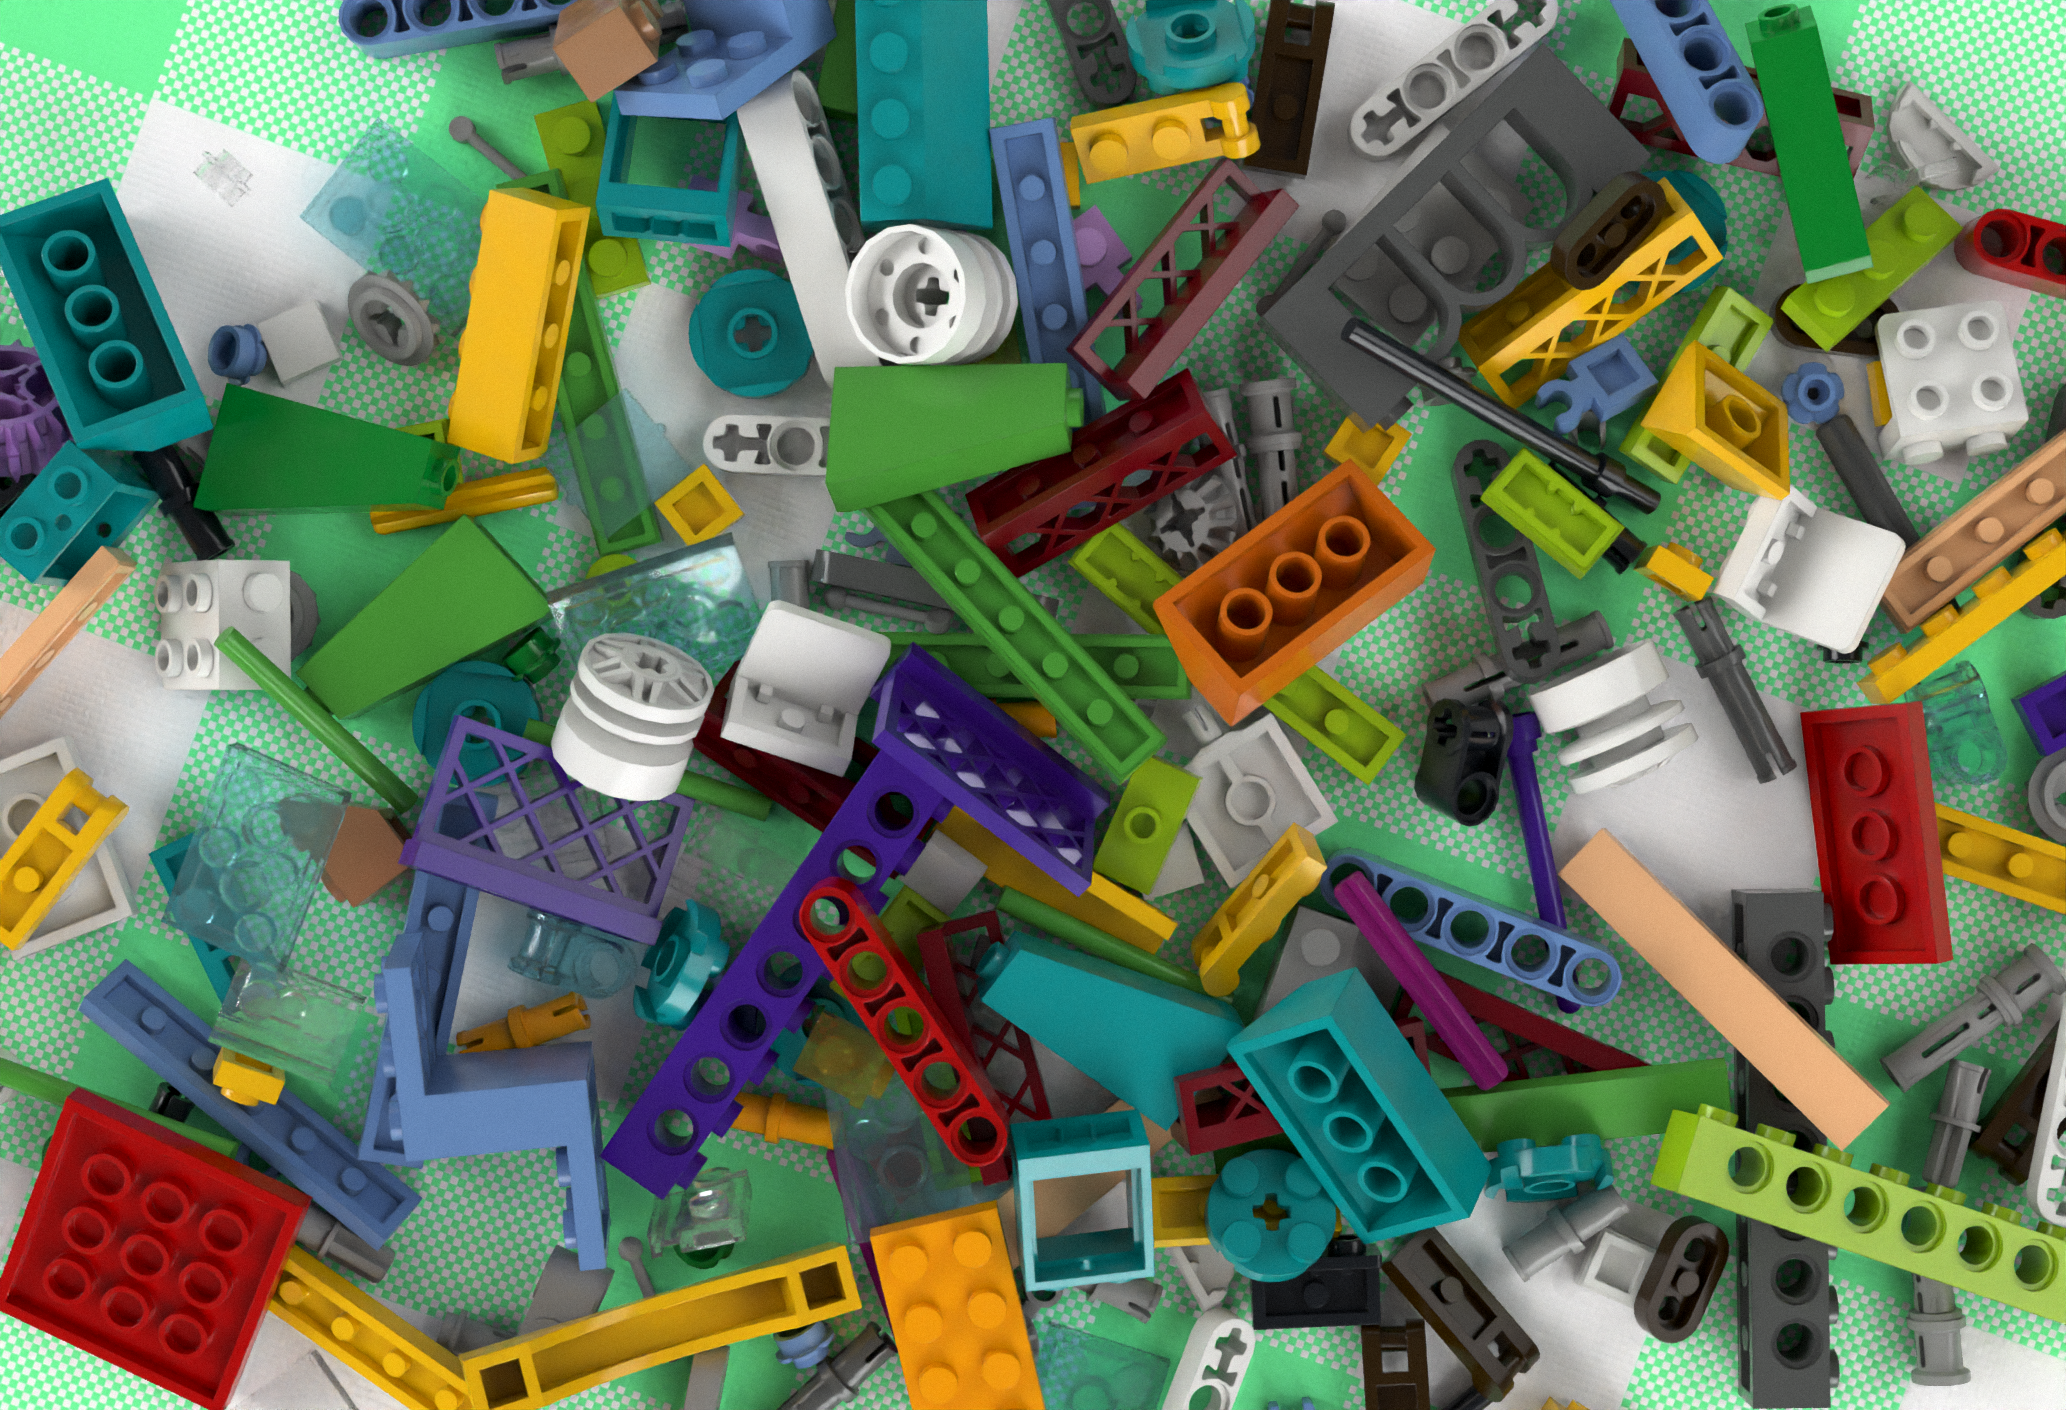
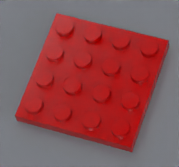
(150, 1250)

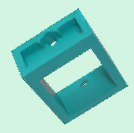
(667, 211)
(59, 515)
(1073, 1149)

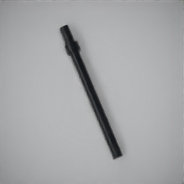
(1597, 472)

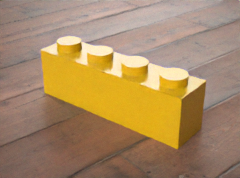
(517, 324)

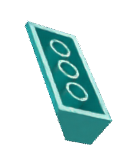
(923, 114)
(99, 323)
(1362, 1109)

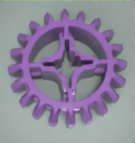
(29, 413)

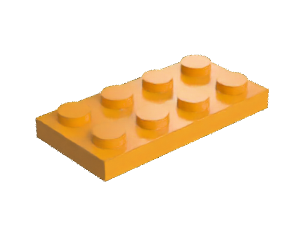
(957, 1311)

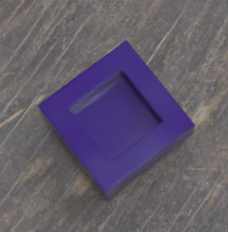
(2044, 714)

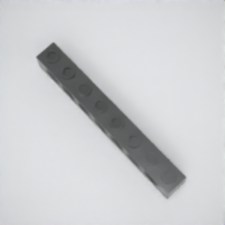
(1811, 1368)

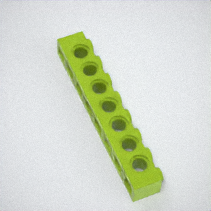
(1696, 1165)

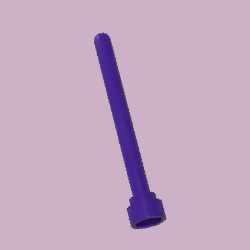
(1535, 828)

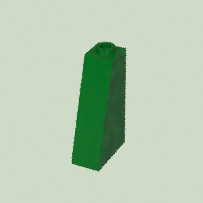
(1808, 142)
(308, 460)

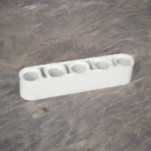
(809, 213)

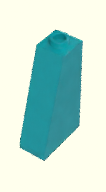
(1108, 1019)

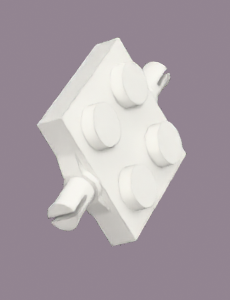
(1249, 793)

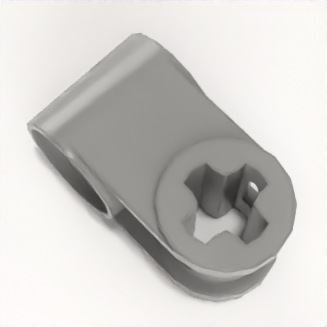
(565, 1292)

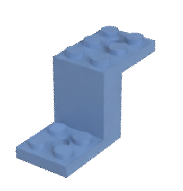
(727, 57)
(493, 1099)

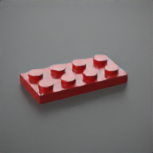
(1877, 834)

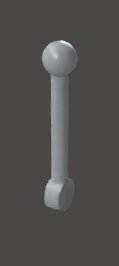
(464, 132)
(1333, 223)
(935, 620)
(631, 1250)

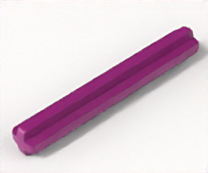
(1420, 980)

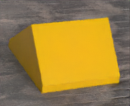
(1724, 423)

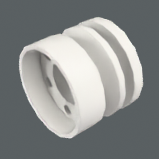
(901, 291)
(631, 716)
(1613, 717)

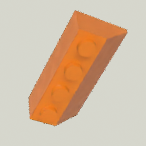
(1292, 591)

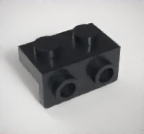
(1330, 1293)

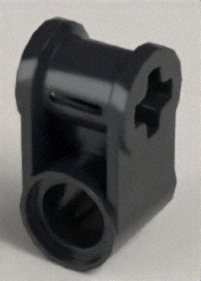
(1460, 762)

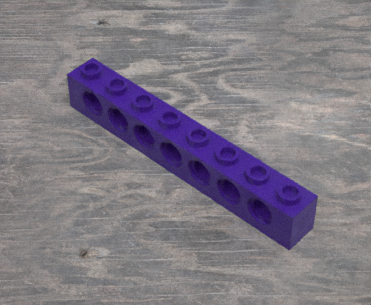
(643, 1143)

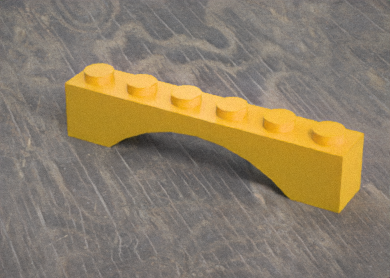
(661, 1328)

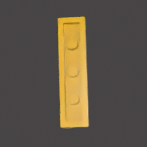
(1535, 312)
(1100, 905)

